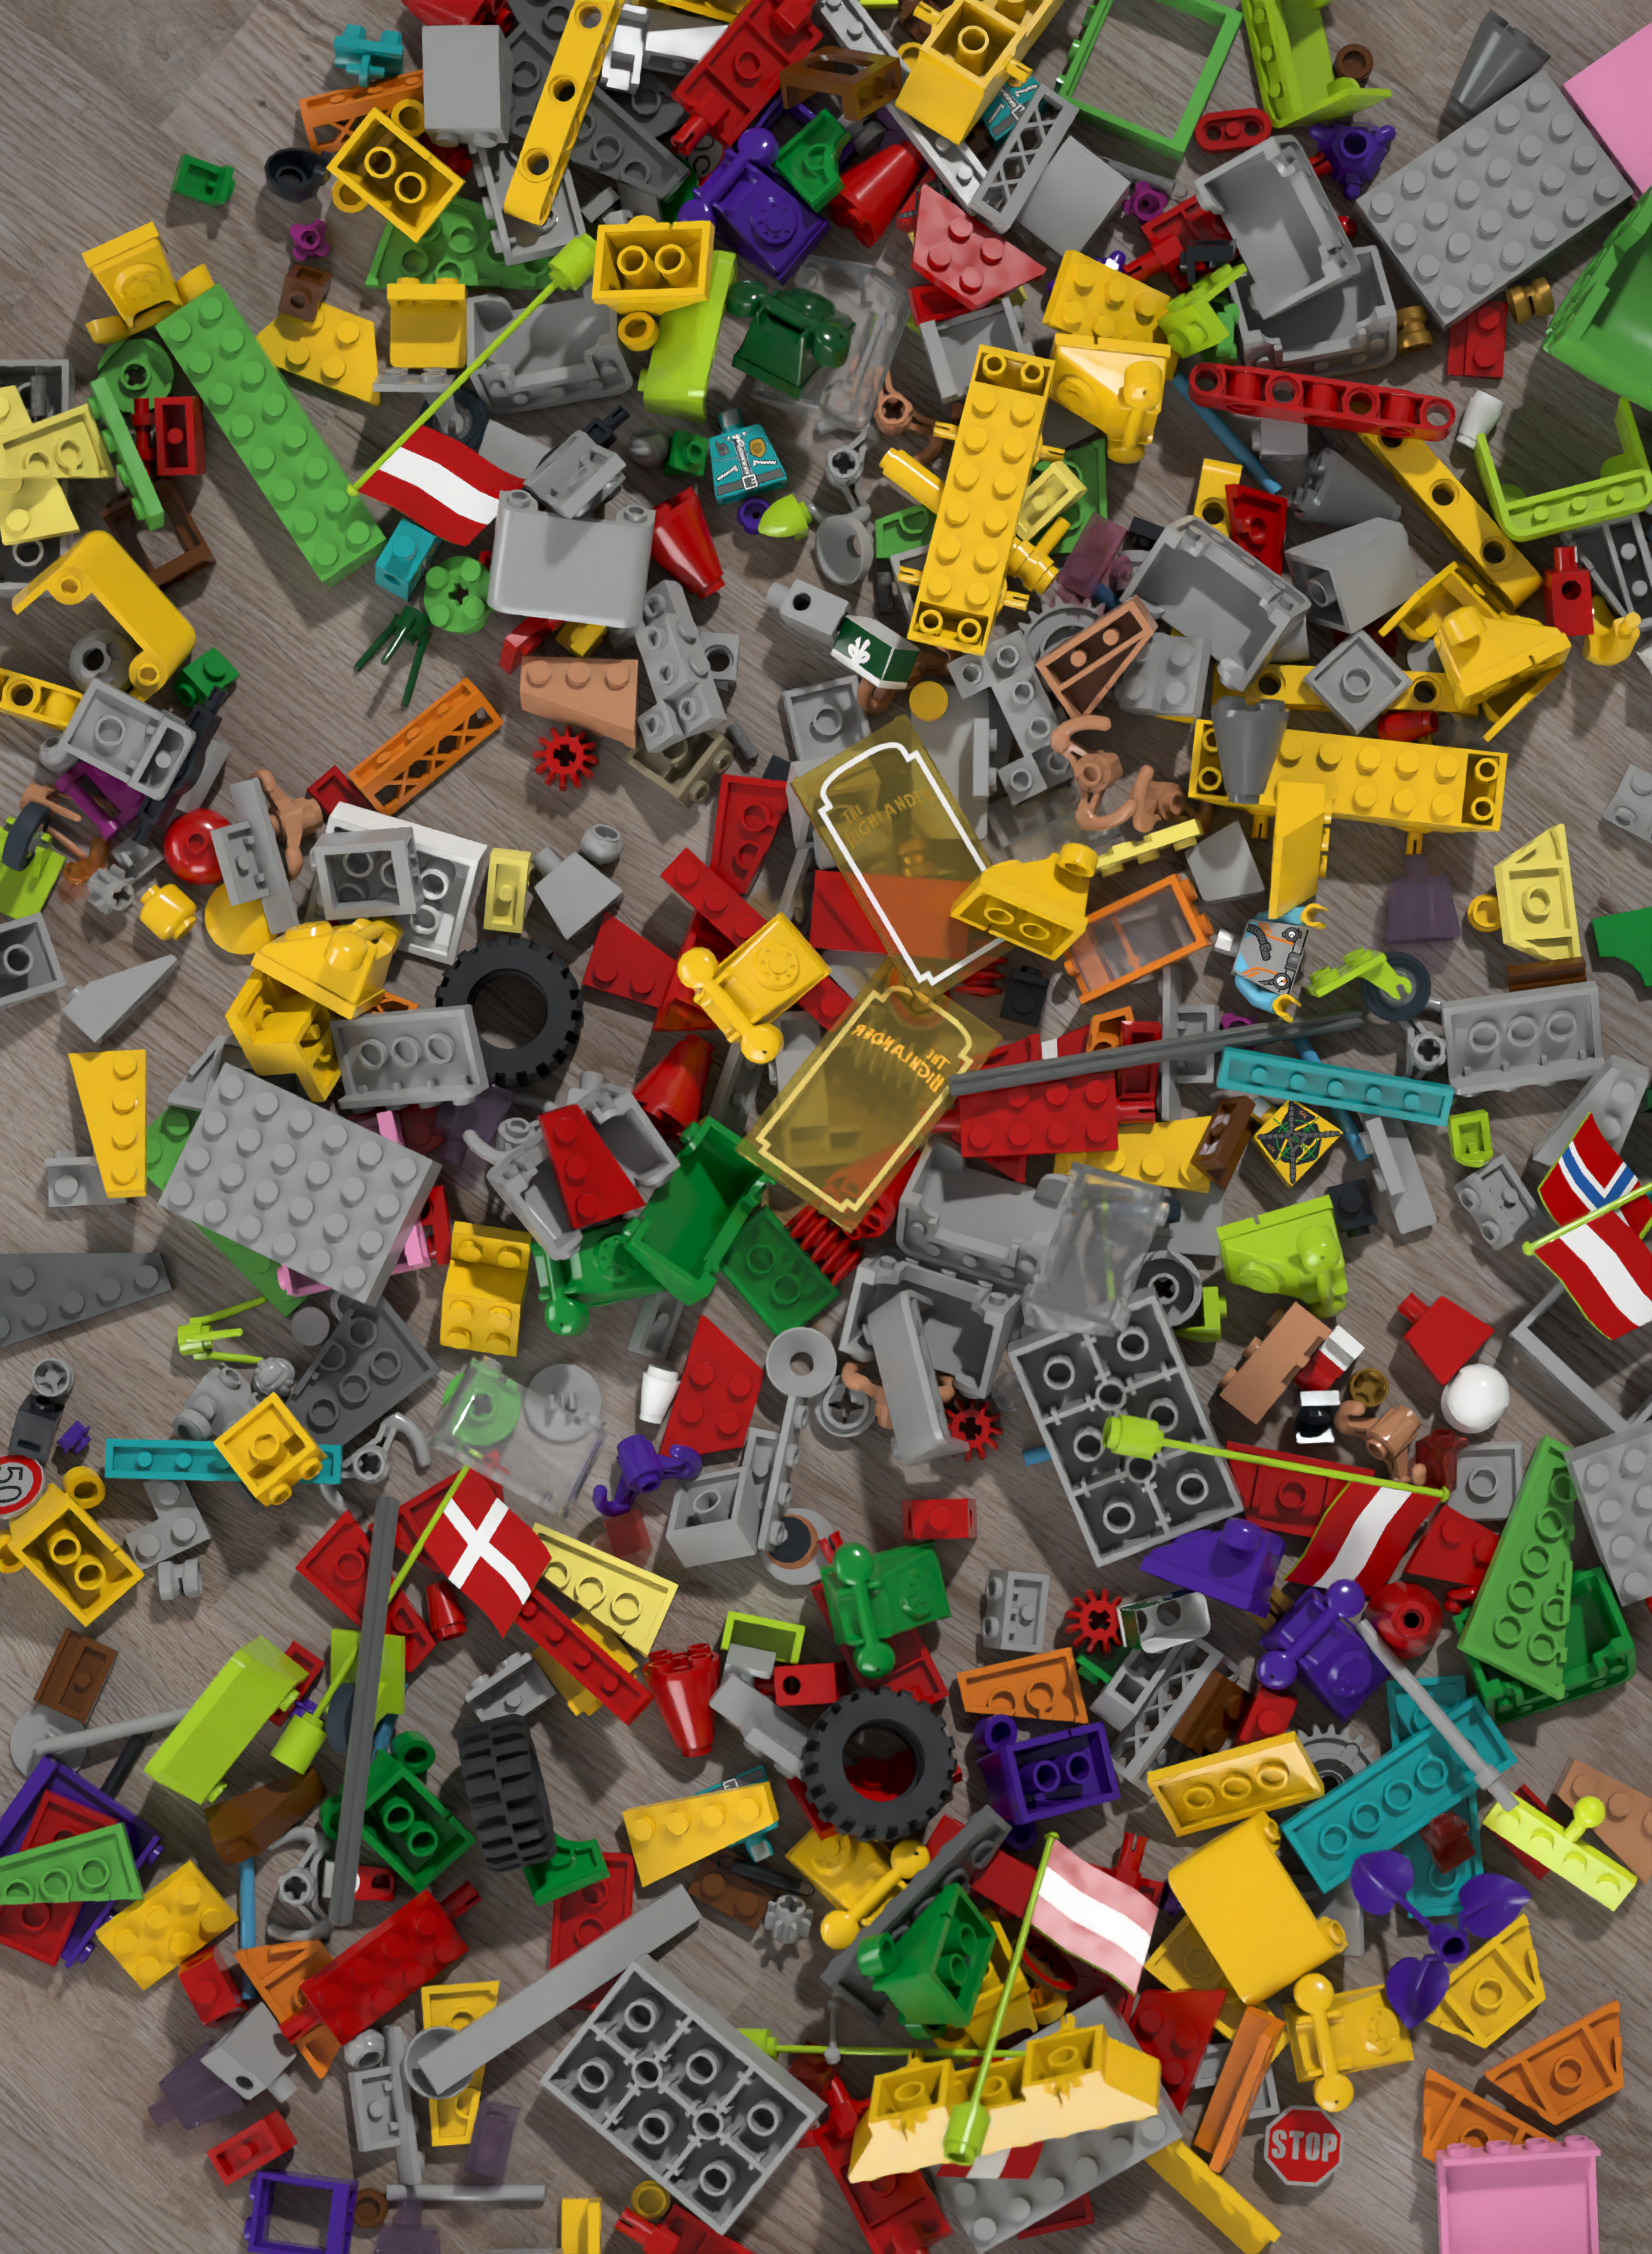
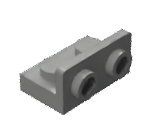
(76, 1181)
(1499, 1203)
(1015, 1611)

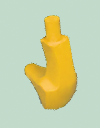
(1612, 637)

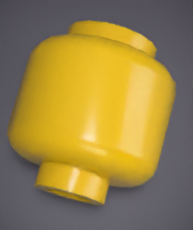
(168, 912)

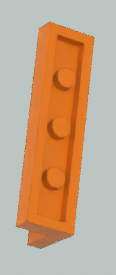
(356, 102)
(421, 736)
(1239, 2085)

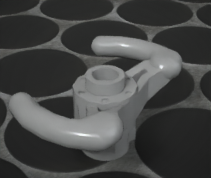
(845, 472)
(1426, 1050)
(510, 1132)
(373, 1463)
(301, 1886)

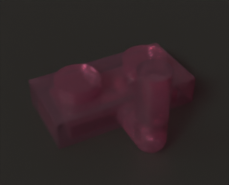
(1095, 556)

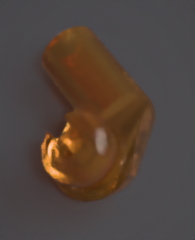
(81, 871)

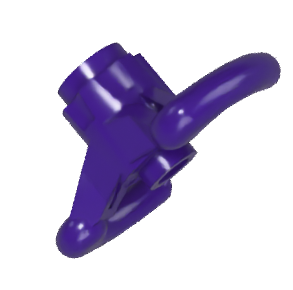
(644, 1471)

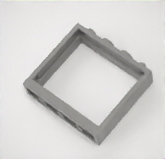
(1565, 1376)

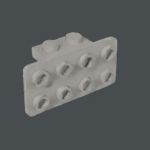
(961, 750)

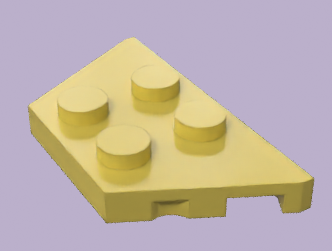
(1539, 898)

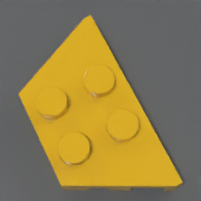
(330, 351)
(1492, 1987)

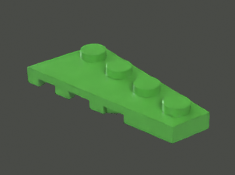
(128, 461)
(77, 1868)

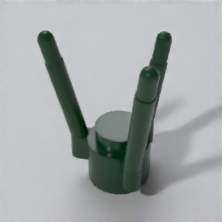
(407, 628)

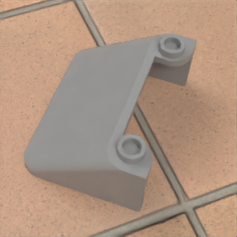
(910, 1380)

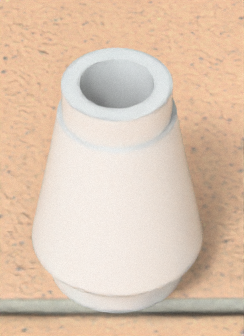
(1479, 417)
(658, 1391)

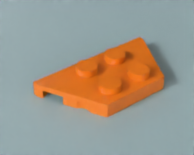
(276, 1974)
(1567, 2067)
(1460, 2116)

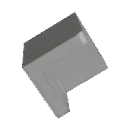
(748, 1663)

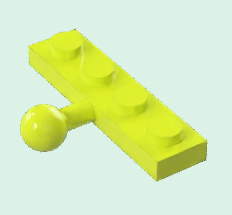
(1563, 1848)

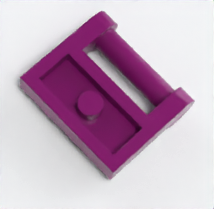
(117, 792)

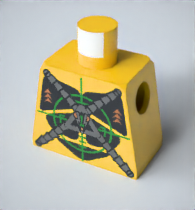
(1291, 1137)

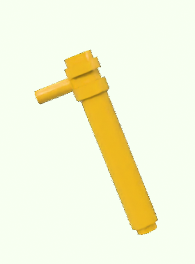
(1026, 561)

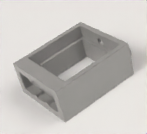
(405, 865)

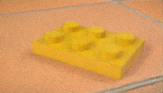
(167, 1925)

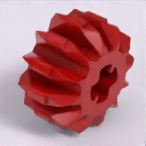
(577, 751)
(979, 1420)
(1082, 1622)

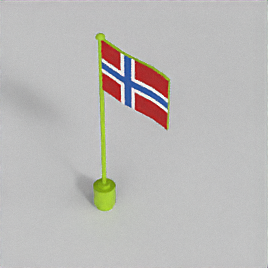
(1588, 1178)

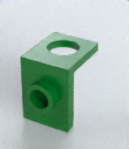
(1095, 1669)

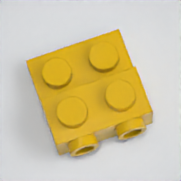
(271, 1451)

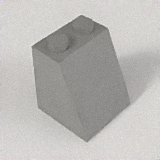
(466, 84)
(1070, 203)
(1354, 574)

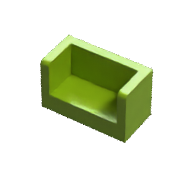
(764, 1634)

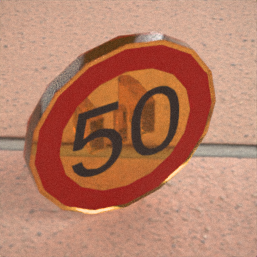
(1046, 1966)

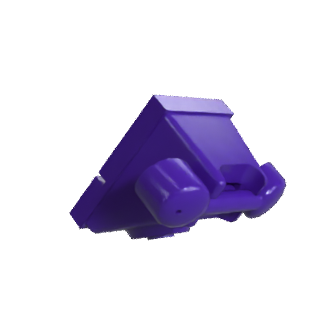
(754, 212)
(1224, 1565)
(1323, 1650)
(1042, 1774)

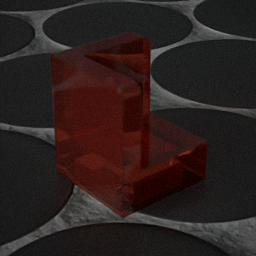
(628, 1533)

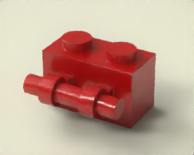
(178, 435)

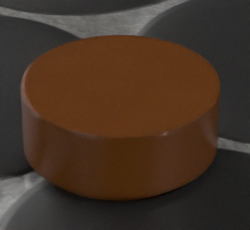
(1354, 62)
(370, 2207)

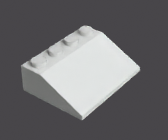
(448, 873)

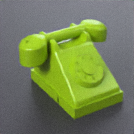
(1289, 1254)

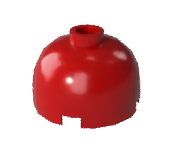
(190, 847)

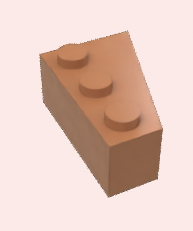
(1095, 657)
(584, 693)
(1272, 1362)
(1627, 1819)

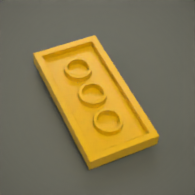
(1106, 304)
(1235, 1784)

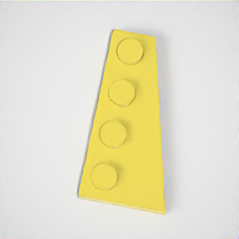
(29, 506)
(608, 1589)

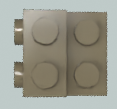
(685, 766)

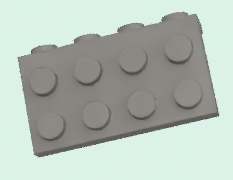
(515, 237)
(1522, 1038)
(409, 1058)

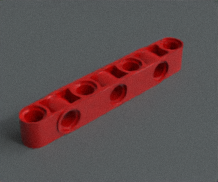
(1321, 401)

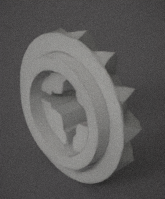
(831, 1418)

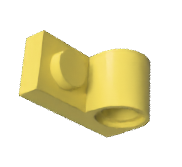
(1048, 497)
(507, 889)

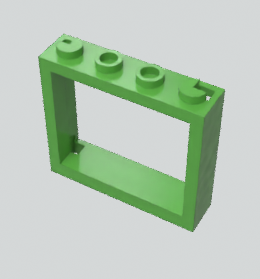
(1080, 52)

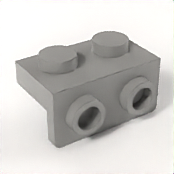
(1632, 803)
(223, 1398)
(516, 1689)

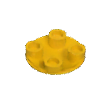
(237, 928)

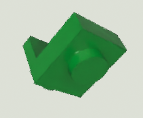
(203, 181)
(685, 455)
(198, 678)

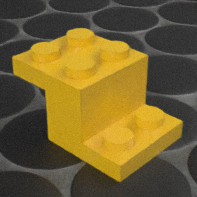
(285, 1034)
(485, 1289)

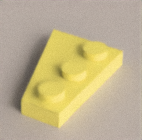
(56, 448)

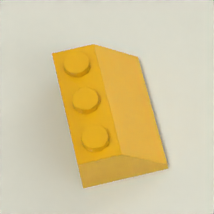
(1298, 845)

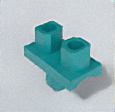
(369, 57)

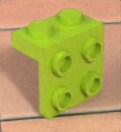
(1190, 319)

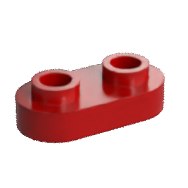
(1231, 129)

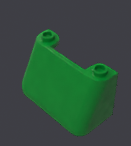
(696, 1212)
(1597, 1655)

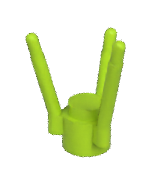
(197, 1338)

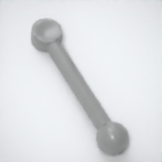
(832, 2054)

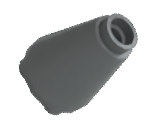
(1494, 66)
(1339, 493)
(1247, 744)

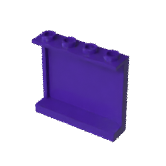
(63, 1780)

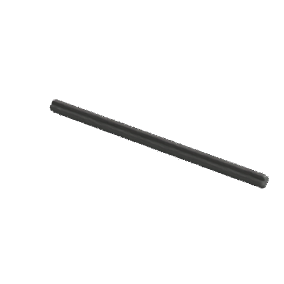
(1154, 1051)
(363, 1711)

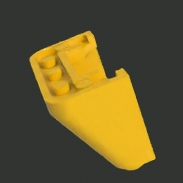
(1253, 1911)

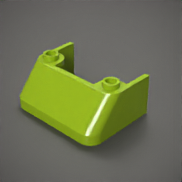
(1297, 67)
(687, 349)
(1620, 491)
(226, 1720)

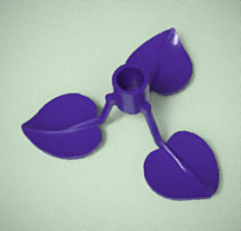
(1489, 1907)

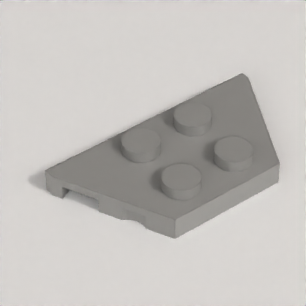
(200, 1079)

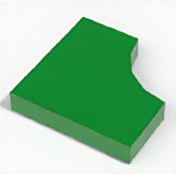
(812, 160)
(1627, 939)
(571, 1869)

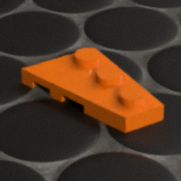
(1026, 1687)

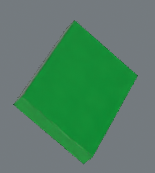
(775, 1274)

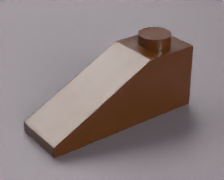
(260, 1816)

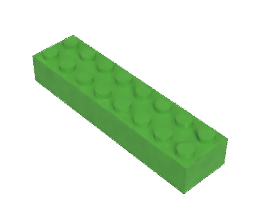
(273, 435)

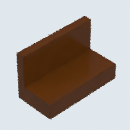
(1225, 1139)

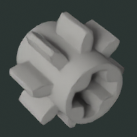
(110, 889)
(788, 1919)

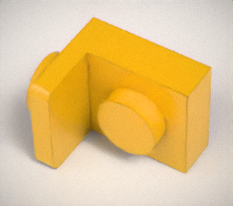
(581, 638)

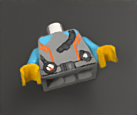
(1269, 956)

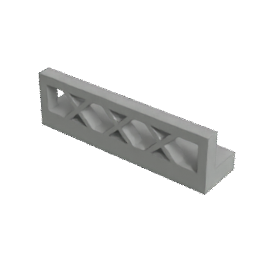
(1016, 191)
(1158, 1747)

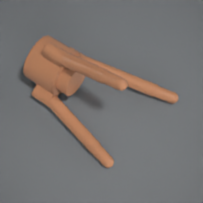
(46, 797)

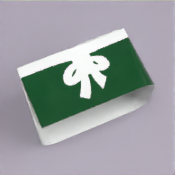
(875, 652)
(1191, 1625)

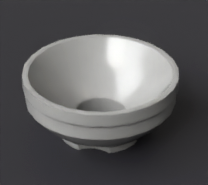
(836, 549)
(117, 653)
(793, 1342)
(418, 2046)

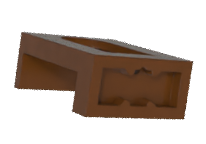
(860, 92)
(197, 558)

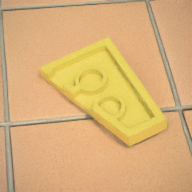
(1147, 850)

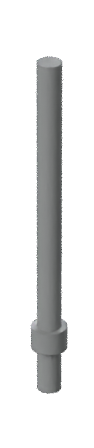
(1486, 1775)

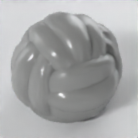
(649, 447)
(54, 757)
(601, 844)
(273, 1376)
(365, 2049)

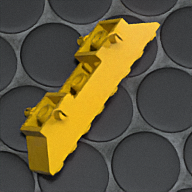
(970, 59)
(982, 502)
(1370, 781)
(1057, 2089)

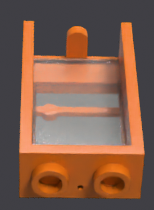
(1137, 937)

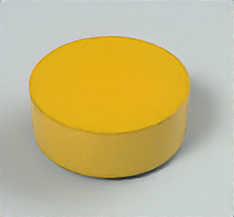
(928, 701)

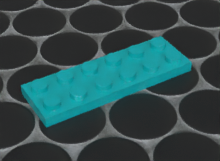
(1393, 1795)
(1432, 1891)

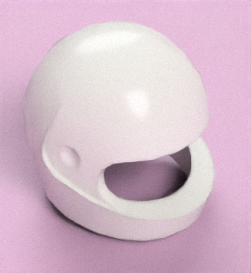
(1475, 1398)

